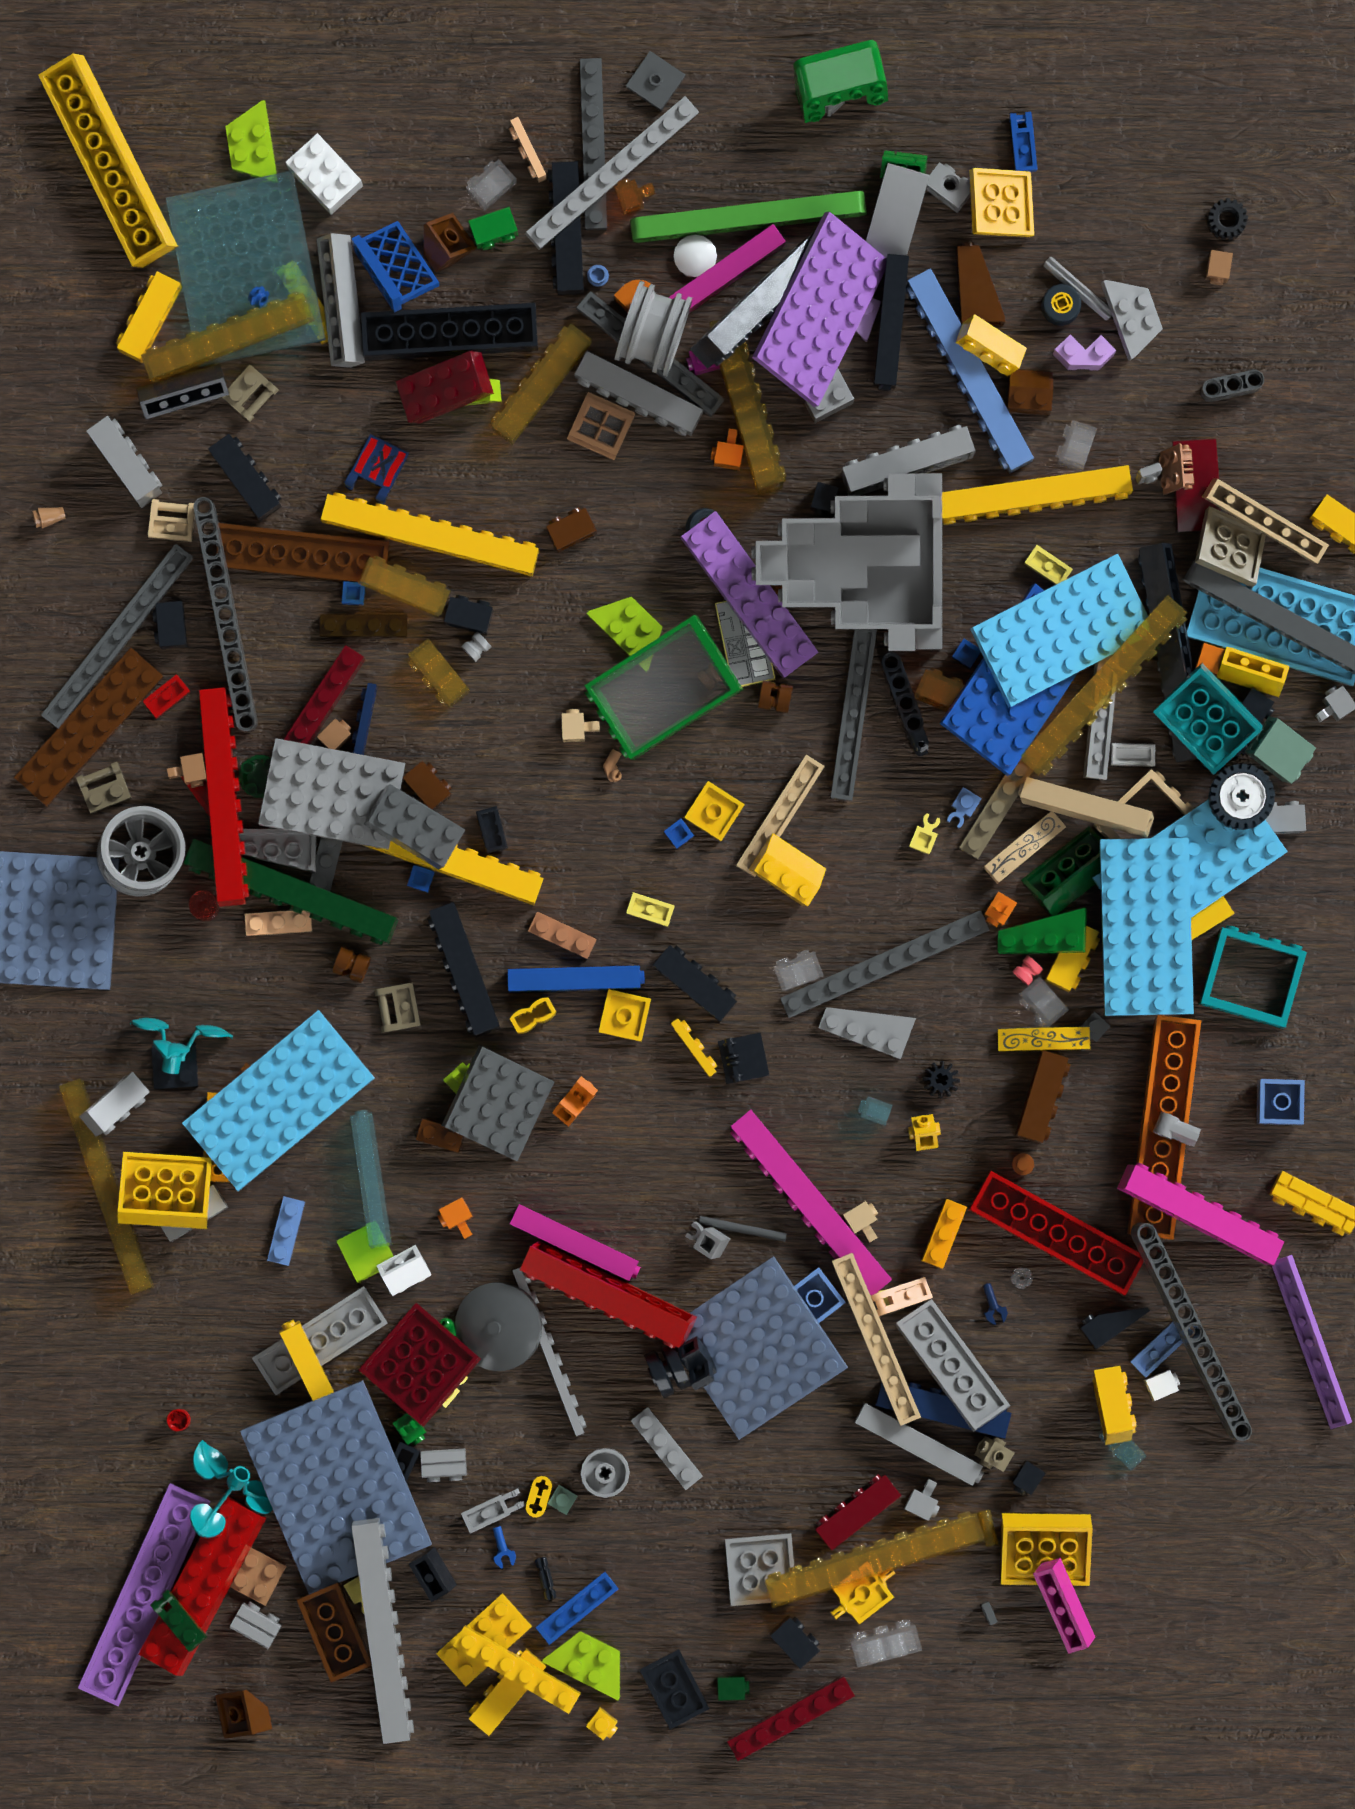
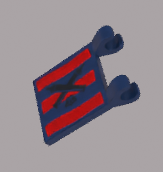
(379, 465)

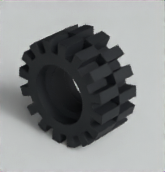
(1227, 206)

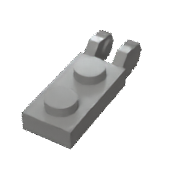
(490, 1511)

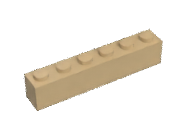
(1265, 520)

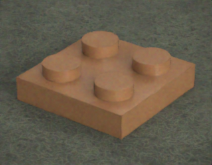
(258, 1576)

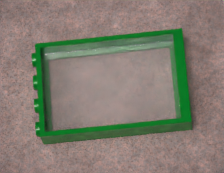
(663, 688)

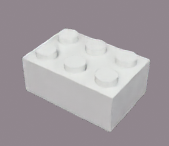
(324, 174)

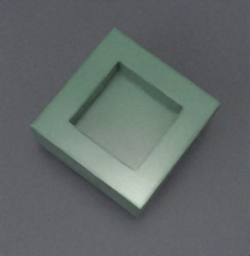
(562, 1499)

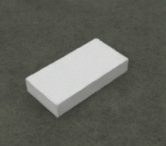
(1132, 754)

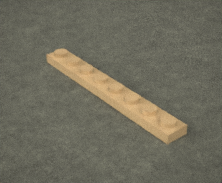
(876, 1339)

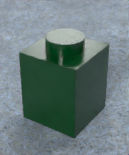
(732, 1688)

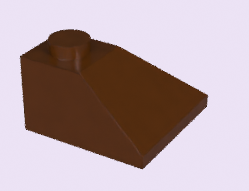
(446, 242)
(242, 1714)

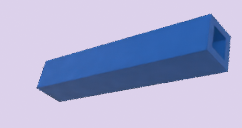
(575, 979)

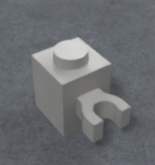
(1337, 704)
(709, 1241)
(921, 1503)

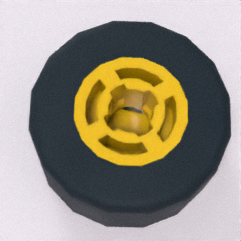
(1059, 312)

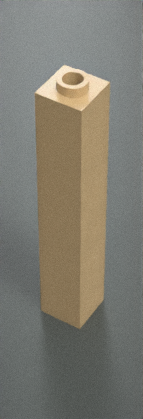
(1086, 807)

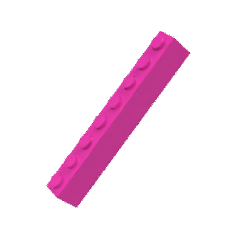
(1200, 1214)

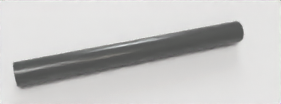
(740, 1228)

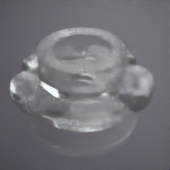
(1026, 1273)

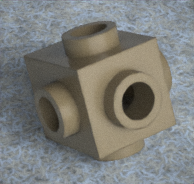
(993, 1453)

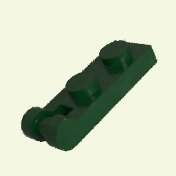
(179, 1621)

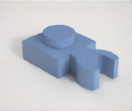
(965, 805)

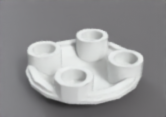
(694, 255)

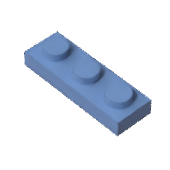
(286, 1231)
(1158, 1350)

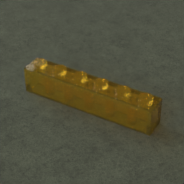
(541, 384)

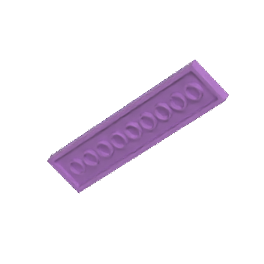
(132, 1615)

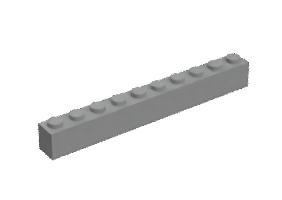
(381, 1630)

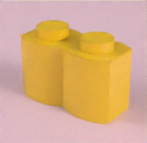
(527, 1018)

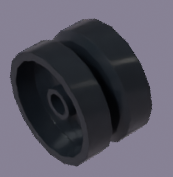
(667, 1370)

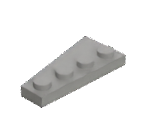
(281, 847)
(873, 1030)

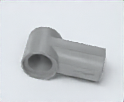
(1172, 1128)

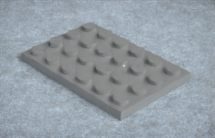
(326, 792)

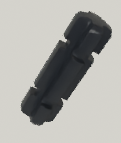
(545, 1578)

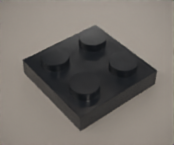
(187, 1074)

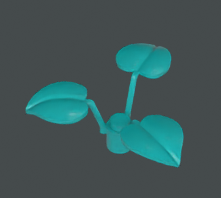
(173, 1051)
(210, 1463)

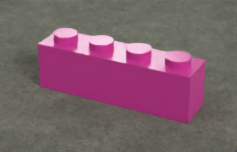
(1064, 1605)

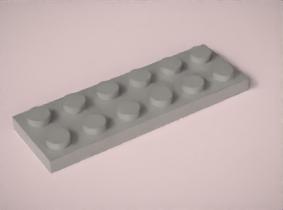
(329, 1336)
(952, 1365)

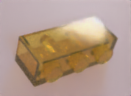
(437, 673)

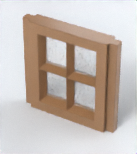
(601, 426)

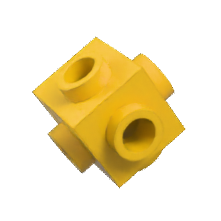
(924, 1132)

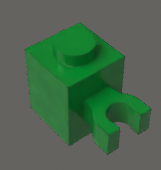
(410, 1429)

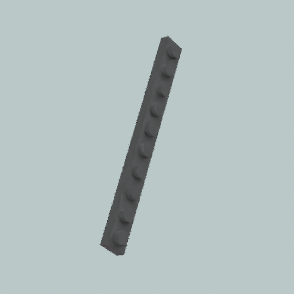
(117, 636)
(884, 964)

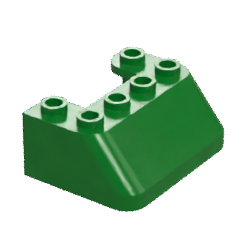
(839, 77)

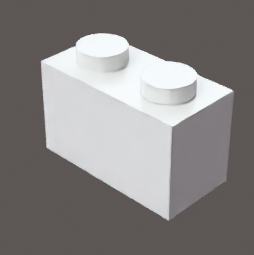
(403, 1270)

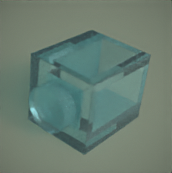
(875, 1110)

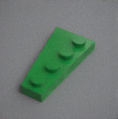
(1049, 935)

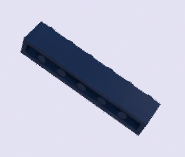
(939, 1408)

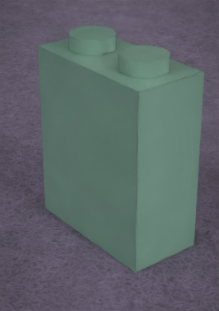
(1280, 750)

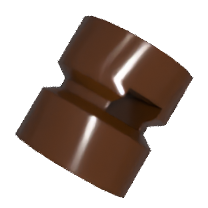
(781, 702)
(350, 964)

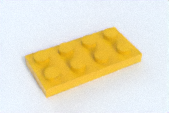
(499, 1623)

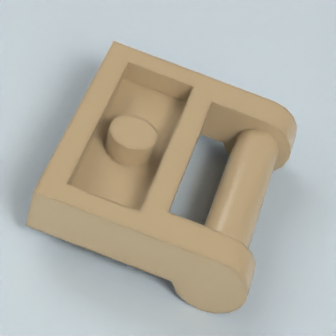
(170, 527)

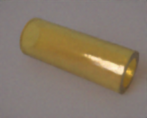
(988, 1528)

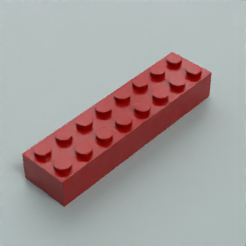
(1057, 1233)
(608, 1294)
(205, 1583)

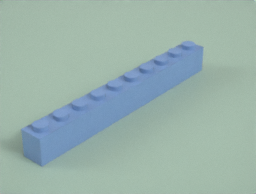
(970, 372)

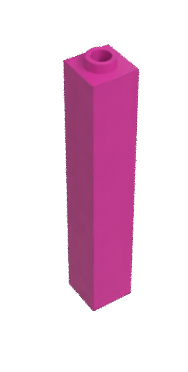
(732, 267)
(575, 1243)

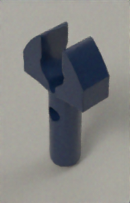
(993, 1305)

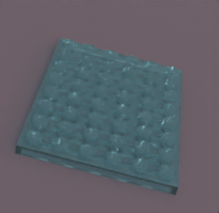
(240, 241)

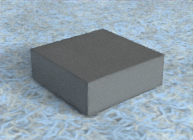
(988, 1613)

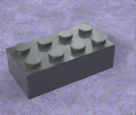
(414, 826)

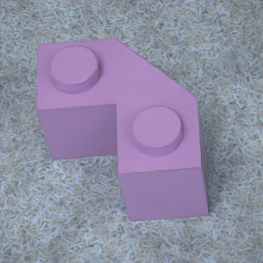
(1075, 357)

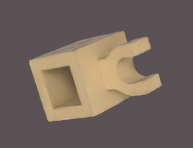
(574, 726)
(861, 1218)

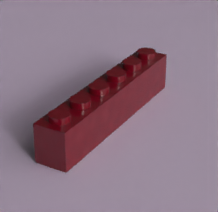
(326, 696)
(790, 1717)

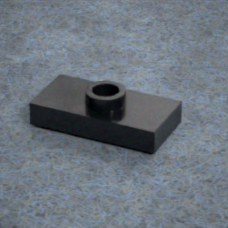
(491, 830)

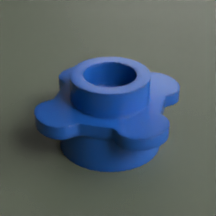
(258, 297)

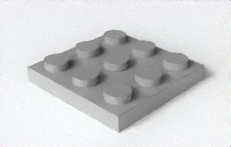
(752, 1561)

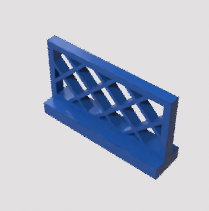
(381, 276)

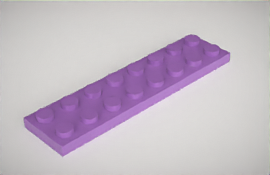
(754, 604)

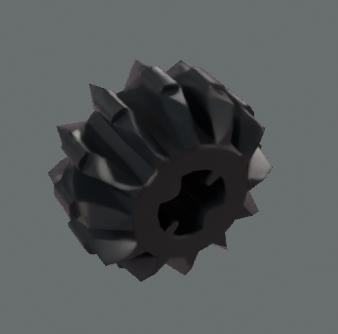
(943, 1072)

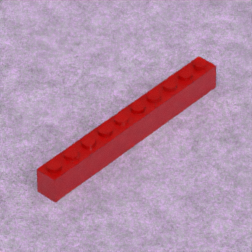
(223, 798)

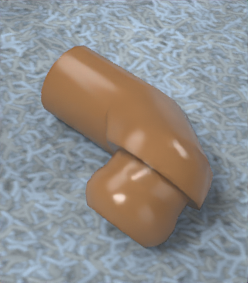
(610, 767)

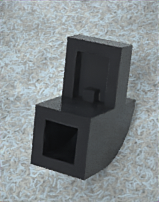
(698, 1363)

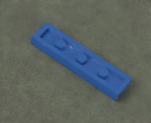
(577, 1608)

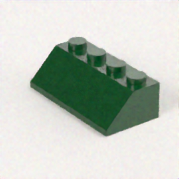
(1066, 873)

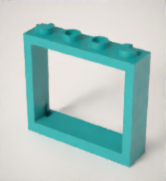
(1245, 1012)

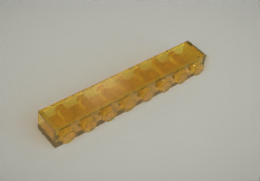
(227, 337)

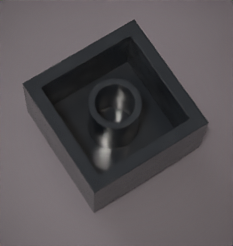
(795, 1641)

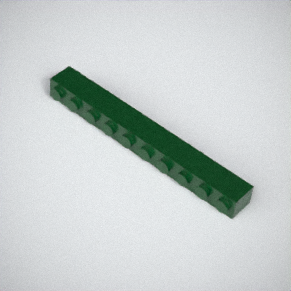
(301, 897)

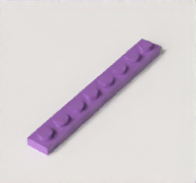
(1311, 1342)

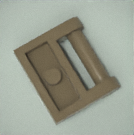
(244, 388)
(106, 794)
(404, 1004)

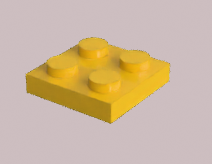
(714, 811)
(624, 1015)

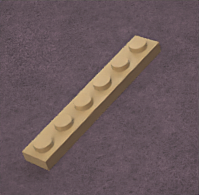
(783, 809)

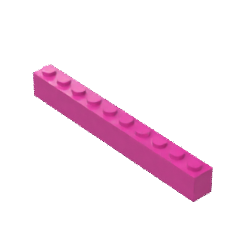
(806, 1198)

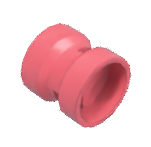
(1027, 970)

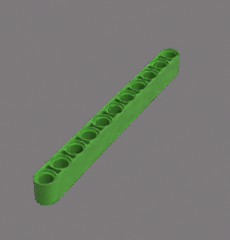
(747, 216)

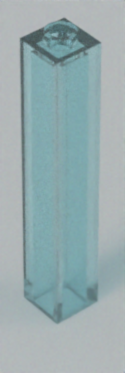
(371, 1179)

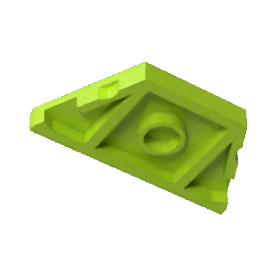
(251, 143)
(627, 624)
(589, 1663)

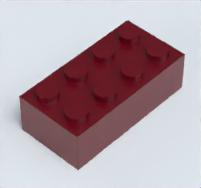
(444, 387)

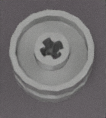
(592, 1469)

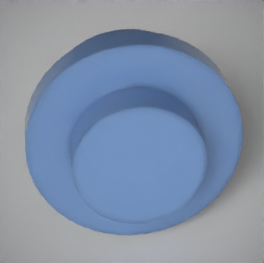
(598, 275)

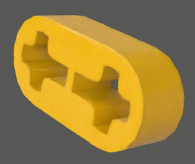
(544, 1497)

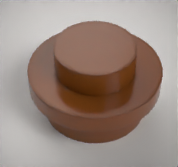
(1023, 1164)

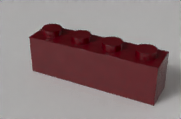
(857, 1512)

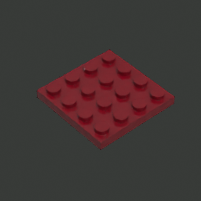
(419, 1364)

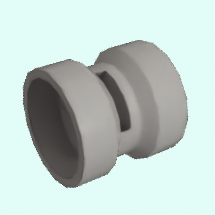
(476, 646)

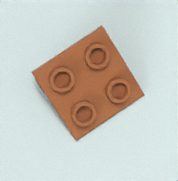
(1173, 471)

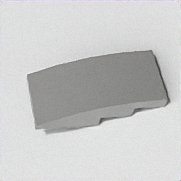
(897, 210)

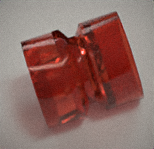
(204, 906)

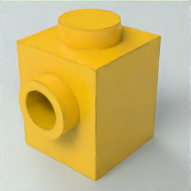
(602, 1724)

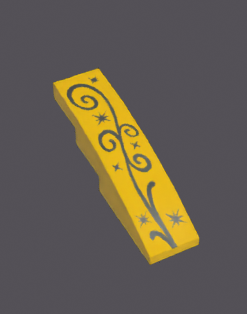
(1044, 1039)

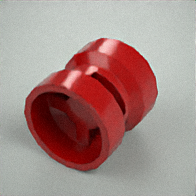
(177, 1422)

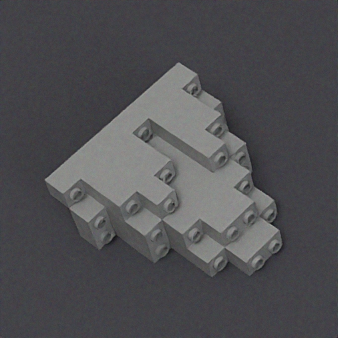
(869, 562)

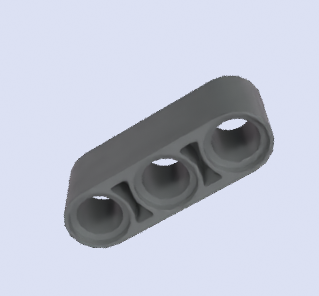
(1224, 392)

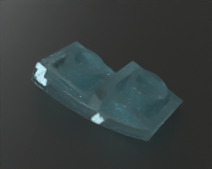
(1126, 1452)

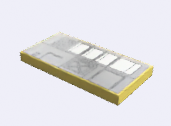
(741, 650)

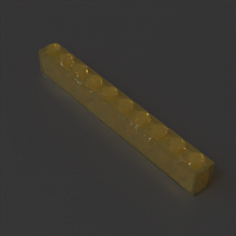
(1103, 685)
(106, 1189)
(874, 1560)

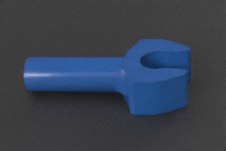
(502, 1548)

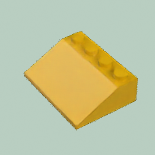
(164, 1190)
(1039, 1538)

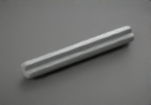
(1085, 294)

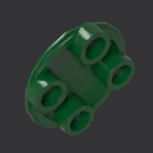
(254, 775)

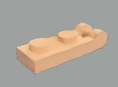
(902, 1296)

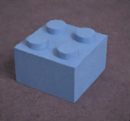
(1280, 1102)
(819, 1295)

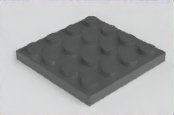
(498, 1103)

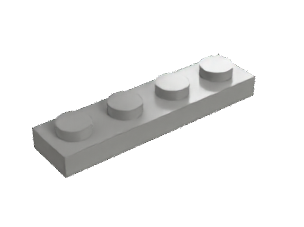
(666, 1448)

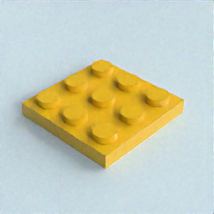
(1001, 202)

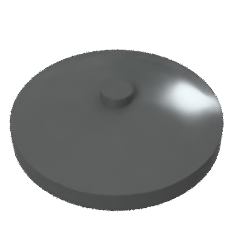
(499, 1325)

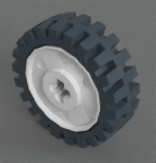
(1228, 807)

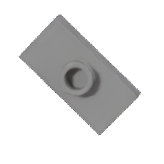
(1149, 474)

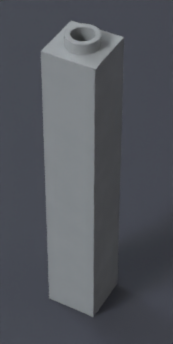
(919, 1444)

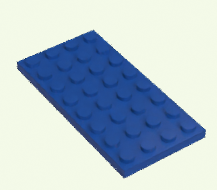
(988, 725)

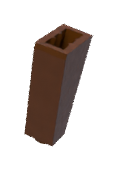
(976, 287)

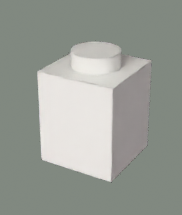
(1162, 1385)

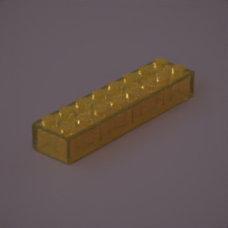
(751, 420)

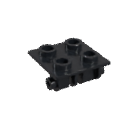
(743, 1058)

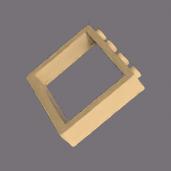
(1158, 779)

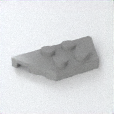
(1132, 314)

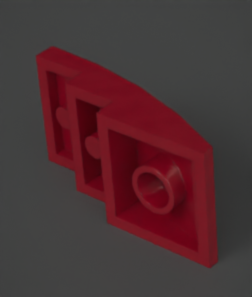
(1189, 503)

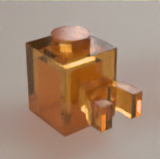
(631, 196)

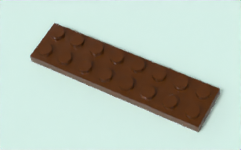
(297, 552)
(89, 727)

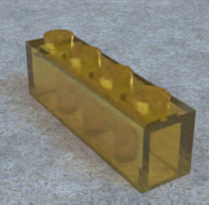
(404, 586)

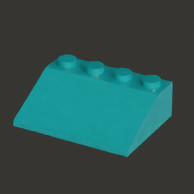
(1208, 718)

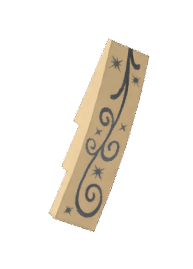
(1024, 847)

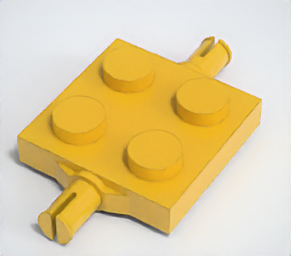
(863, 1597)

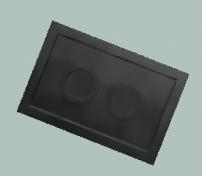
(674, 1689)

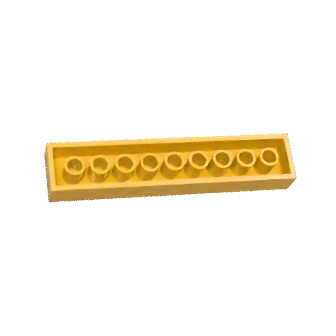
(108, 160)

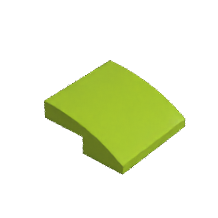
(360, 1257)

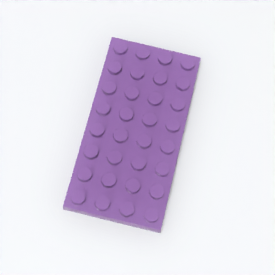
(821, 309)

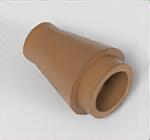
(47, 516)

